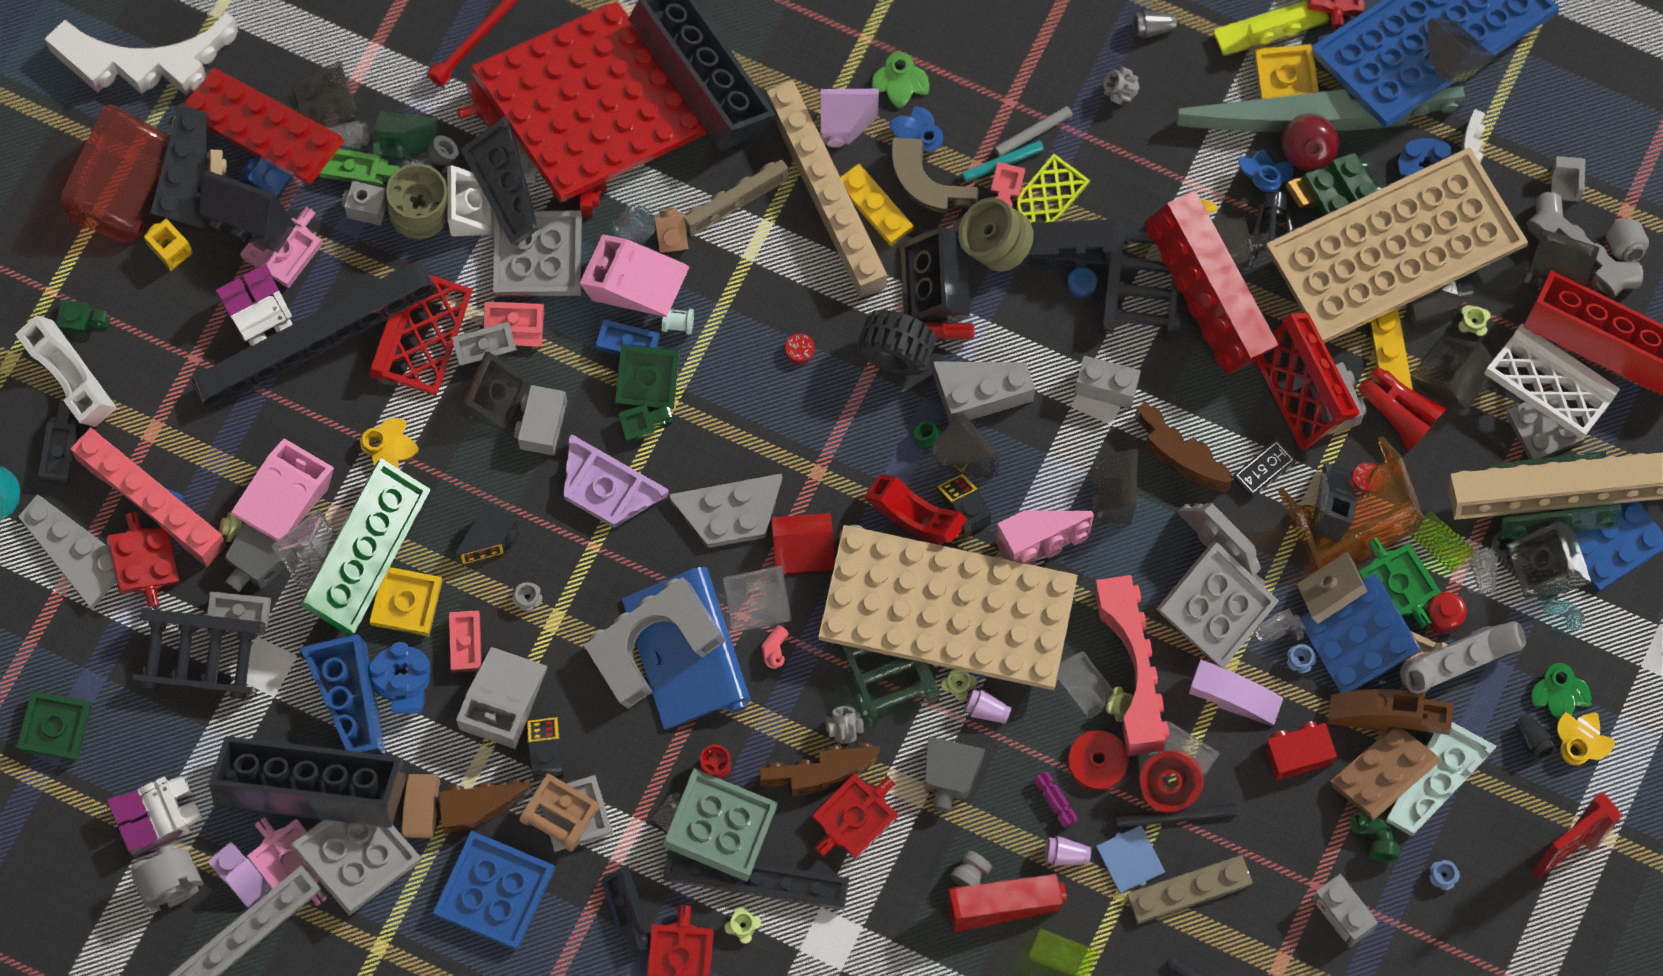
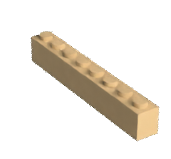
(827, 190)
(1556, 485)

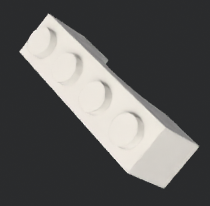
(82, 390)

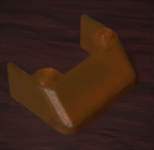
(1384, 512)

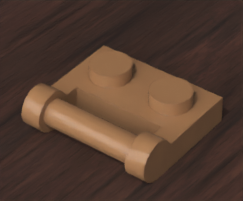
(565, 803)

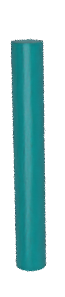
(1009, 159)

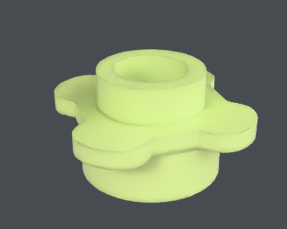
(1477, 313)
(960, 692)
(1119, 703)
(742, 916)

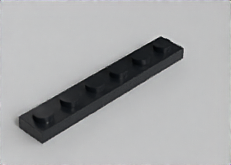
(764, 881)

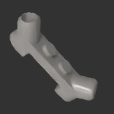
(1609, 275)
(1461, 656)

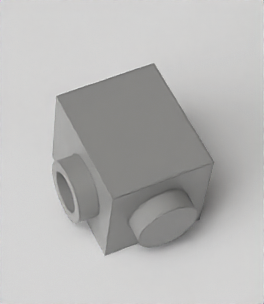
(365, 203)

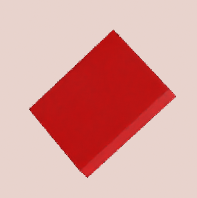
(803, 543)

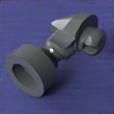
(441, 152)

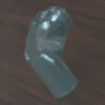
(1567, 609)

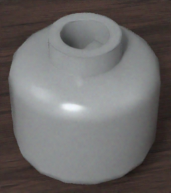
(1627, 240)

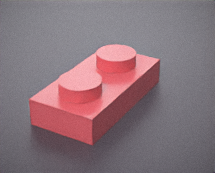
(465, 641)

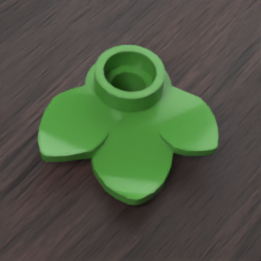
(900, 83)

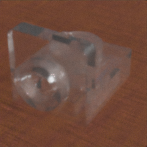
(1276, 625)

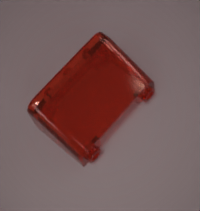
(114, 175)

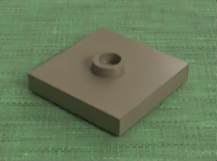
(1332, 587)

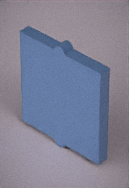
(1130, 859)

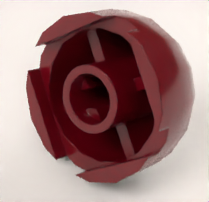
(1309, 142)

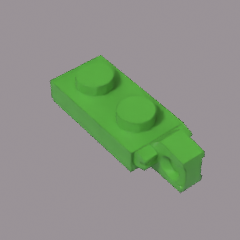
(358, 167)

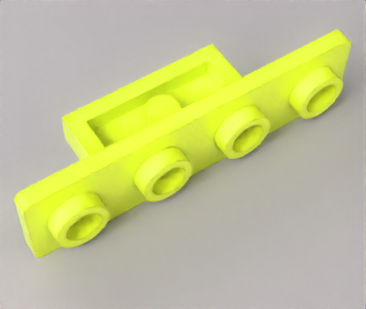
(1268, 27)

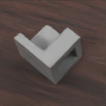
(1568, 177)

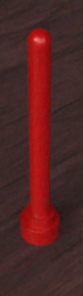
(441, 72)

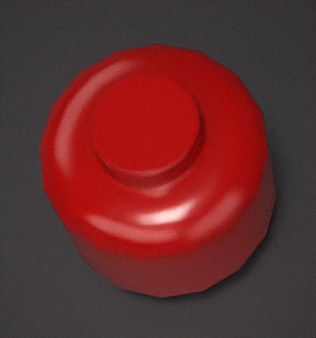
(1446, 612)

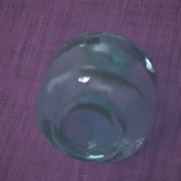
(635, 224)

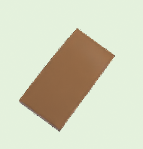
(420, 806)

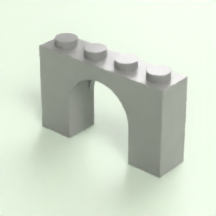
(614, 647)

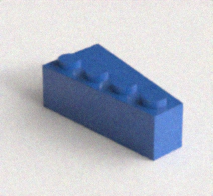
(347, 689)

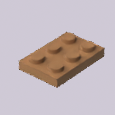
(1384, 771)

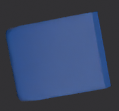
(408, 706)

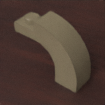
(907, 162)

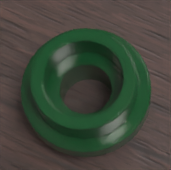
(926, 434)

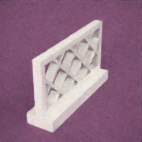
(1560, 369)

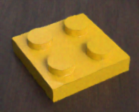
(1285, 71)
(406, 601)

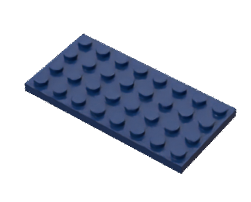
(1386, 49)

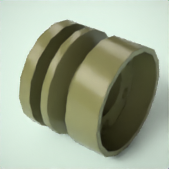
(417, 201)

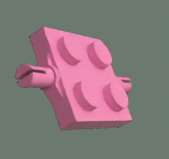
(293, 255)
(275, 857)

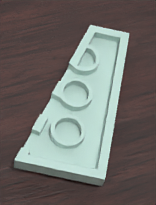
(1458, 758)

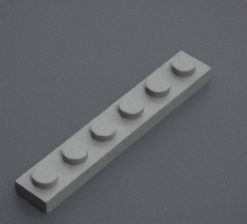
(252, 926)

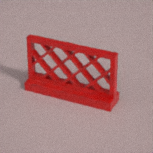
(395, 330)
(1319, 369)
(1589, 829)

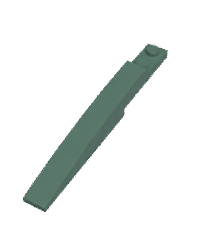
(1277, 112)

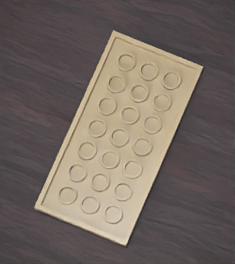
(1396, 245)
(948, 607)

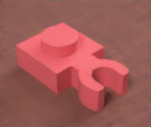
(1007, 182)

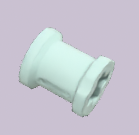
(679, 321)

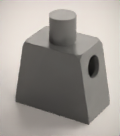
(252, 559)
(950, 771)

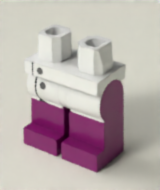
(256, 317)
(153, 814)

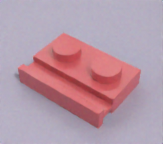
(524, 320)

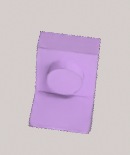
(239, 874)

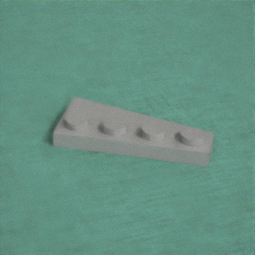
(72, 548)

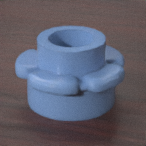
(1304, 651)
(1448, 868)

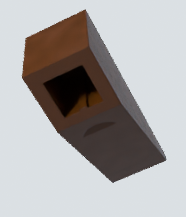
(474, 807)

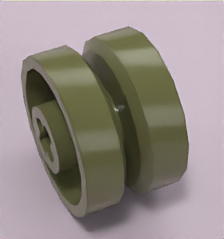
(995, 234)

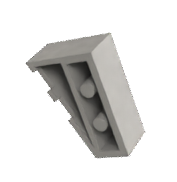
(982, 387)

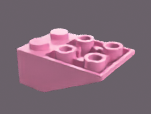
(632, 276)
(283, 490)
(1041, 533)

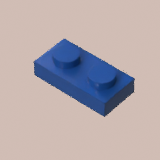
(614, 334)

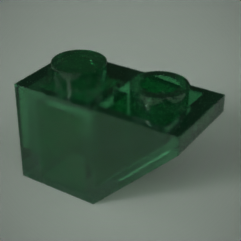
(403, 133)

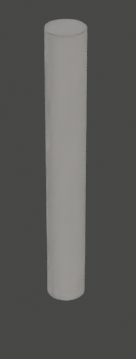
(1033, 131)

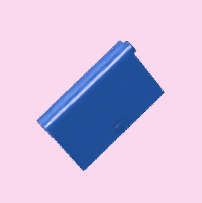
(683, 681)

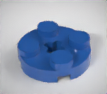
(1419, 151)
(400, 658)

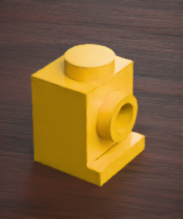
(175, 252)

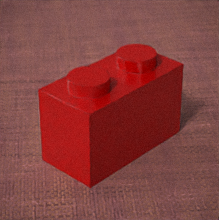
(1300, 750)

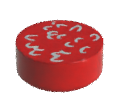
(799, 348)
(1361, 475)

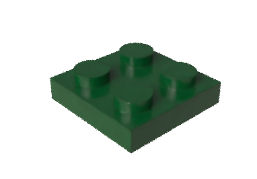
(647, 376)
(54, 726)

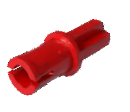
(952, 331)

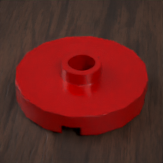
(1095, 775)

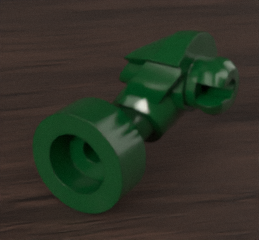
(1384, 847)

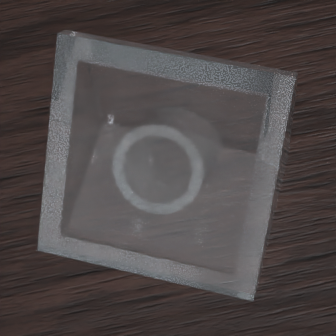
(305, 548)
(756, 599)

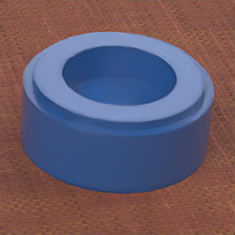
(1082, 282)

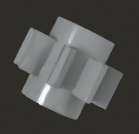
(1121, 85)
(844, 725)

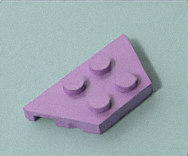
(606, 485)

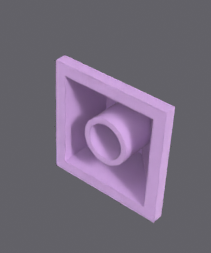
(846, 114)

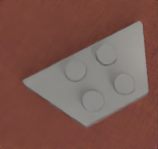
(730, 510)
(1215, 527)

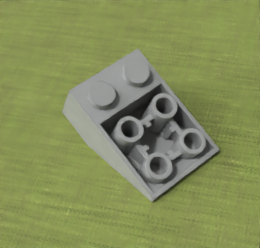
(501, 697)

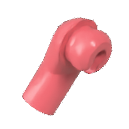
(771, 647)

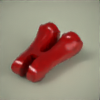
(1390, 394)

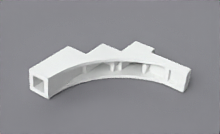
(142, 68)

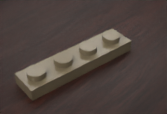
(743, 193)
(1189, 889)

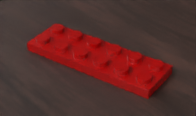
(264, 126)

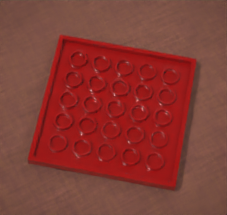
(587, 101)

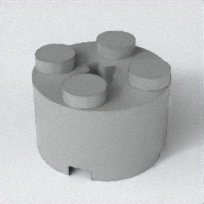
(166, 878)

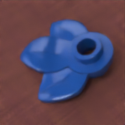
(917, 127)
(1264, 172)

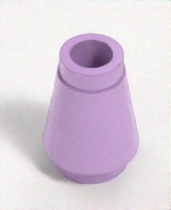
(986, 707)
(1066, 852)

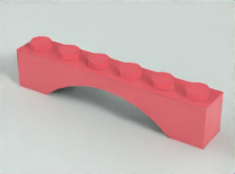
(162, 506)
(1119, 610)

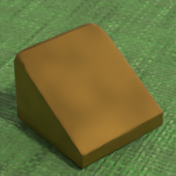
(1300, 194)

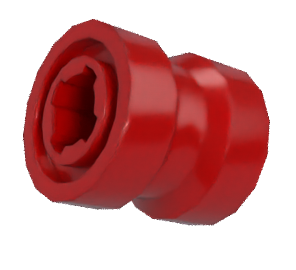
(715, 756)

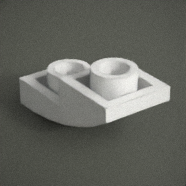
(1473, 134)

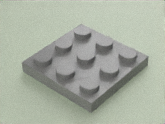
(542, 263)
(1217, 604)
(355, 859)

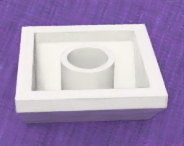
(467, 205)

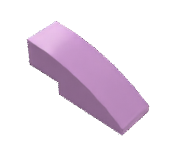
(1235, 693)

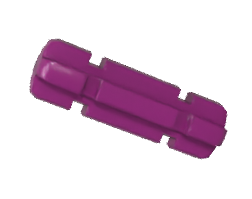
(1055, 799)

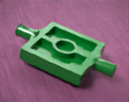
(1404, 579)

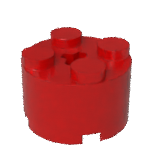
(1154, 784)

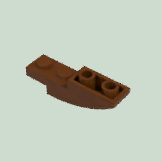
(1190, 459)
(1394, 708)
(834, 768)

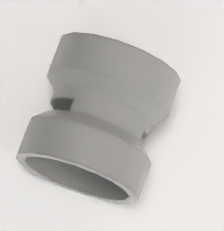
(971, 870)

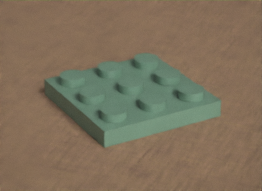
(720, 824)

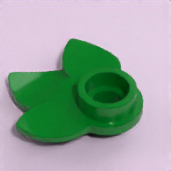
(1562, 696)

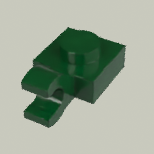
(77, 316)
(639, 423)

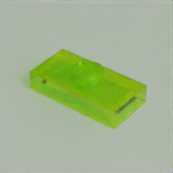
(1442, 542)
(1062, 954)

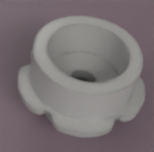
(527, 589)

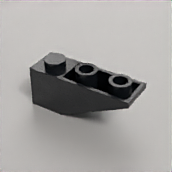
(1334, 503)

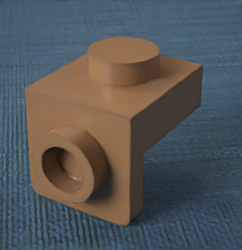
(671, 230)

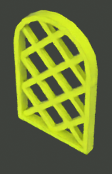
(1085, 181)

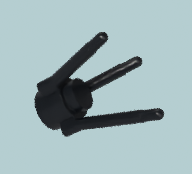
(1274, 209)

